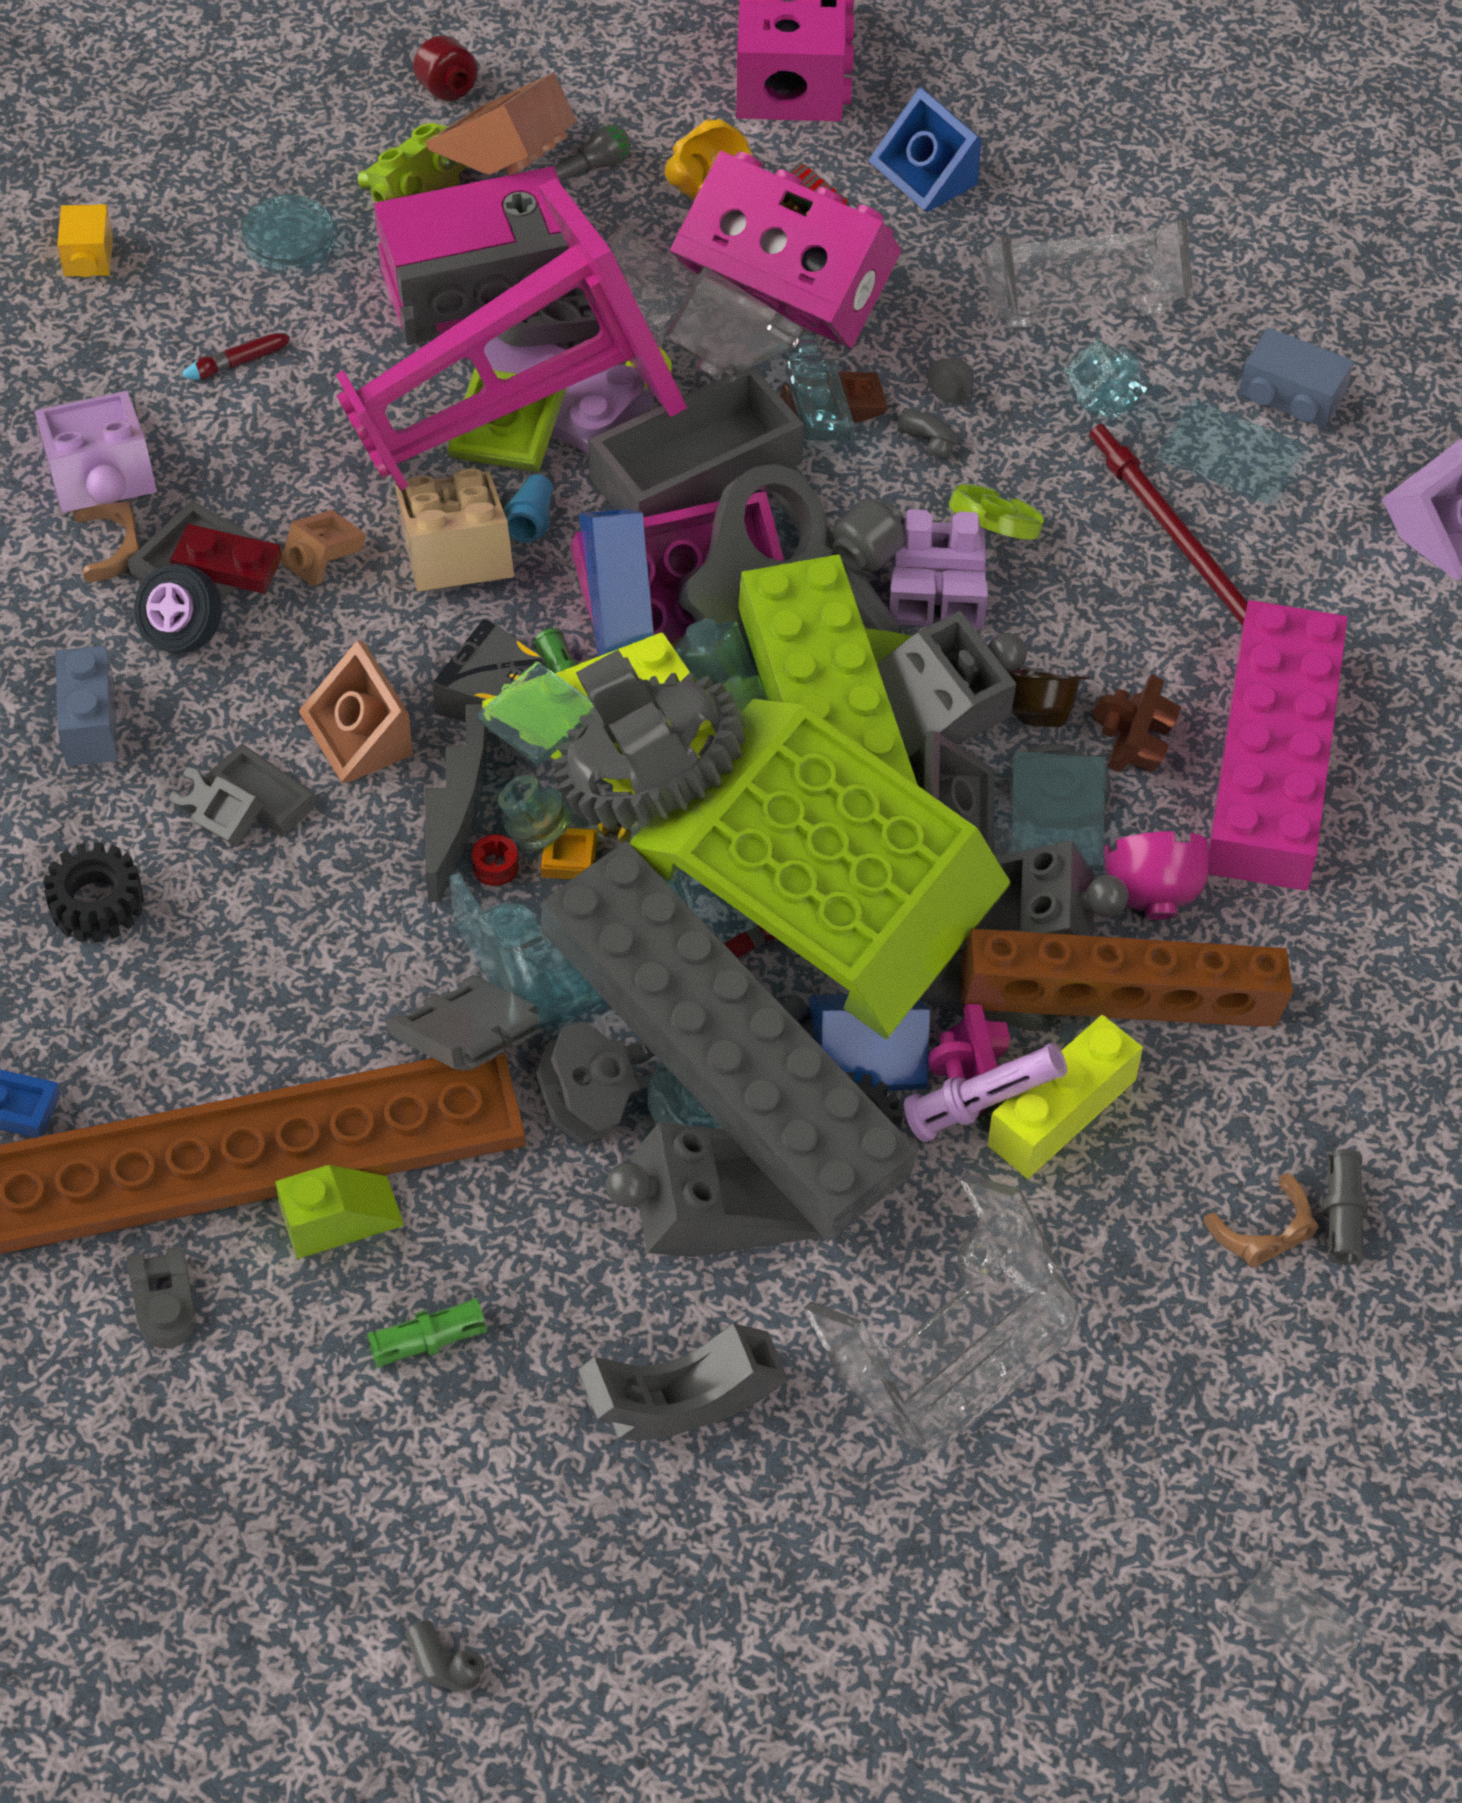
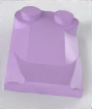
(588, 405)

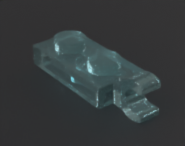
(818, 393)

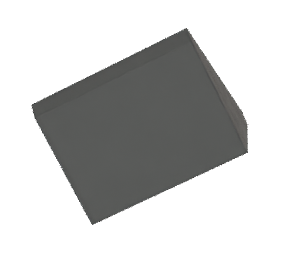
(958, 781)

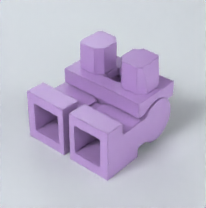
(940, 567)

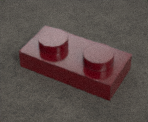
(229, 557)

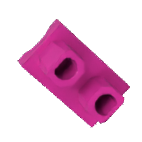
(970, 1046)

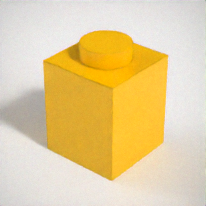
(85, 240)

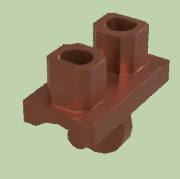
(1132, 721)

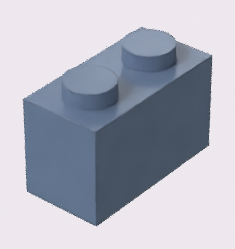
(1296, 377)
(86, 705)

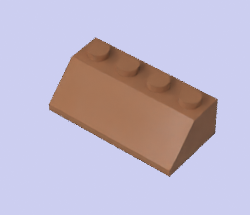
(508, 129)

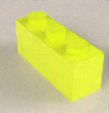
(1045, 1118)

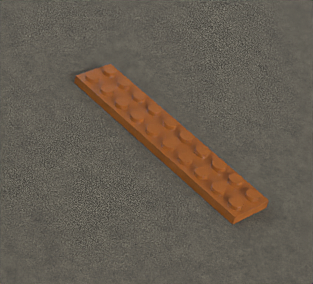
(241, 1145)

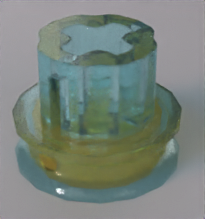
(533, 816)

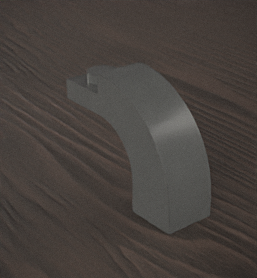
(688, 1391)

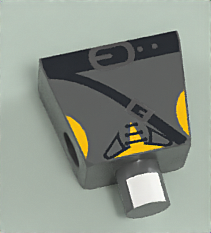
(481, 669)

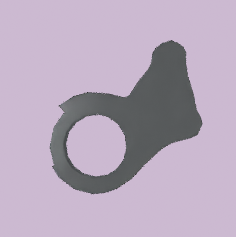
(715, 586)

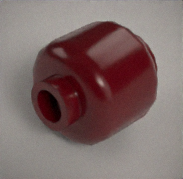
(444, 64)

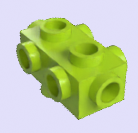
(411, 168)

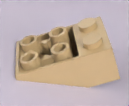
(455, 530)

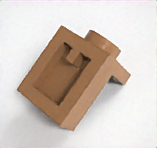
(317, 541)

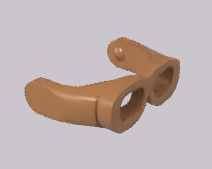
(124, 515)
(1262, 1248)

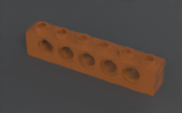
(1125, 978)

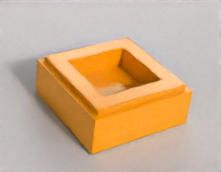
(570, 854)

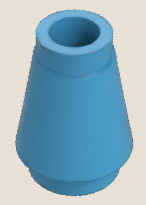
(530, 509)

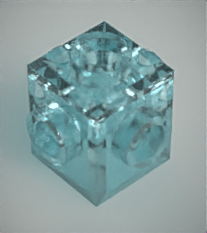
(1106, 379)

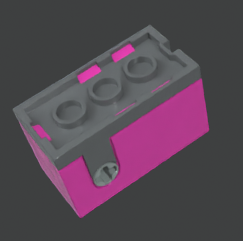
(463, 248)

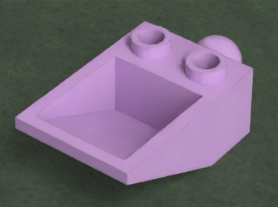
(95, 451)

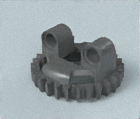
(654, 754)

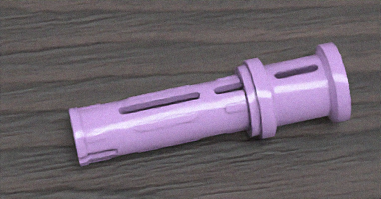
(963, 1099)

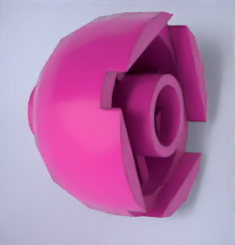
(1159, 871)

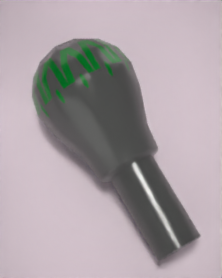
(605, 148)

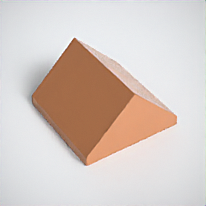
(358, 717)

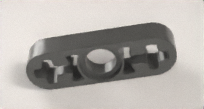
(558, 322)

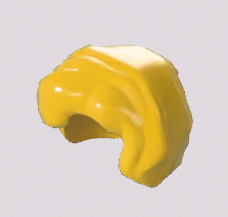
(698, 152)

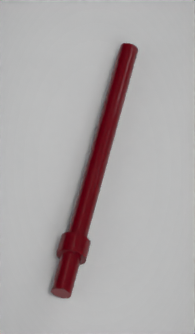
(1125, 466)

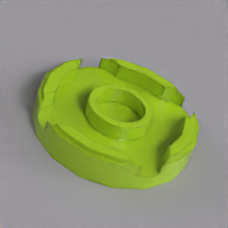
(996, 514)

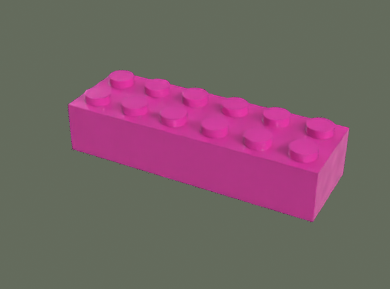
(1277, 746)

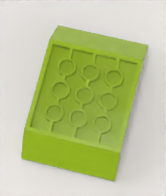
(834, 859)

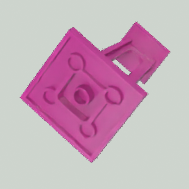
(622, 337)

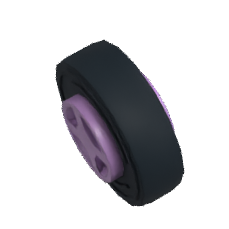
(172, 591)

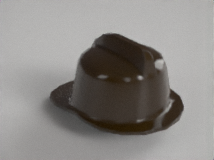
(1043, 696)

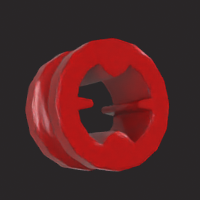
(496, 846)

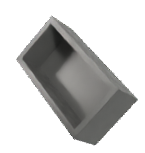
(690, 458)

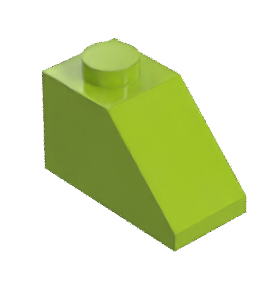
(335, 1207)

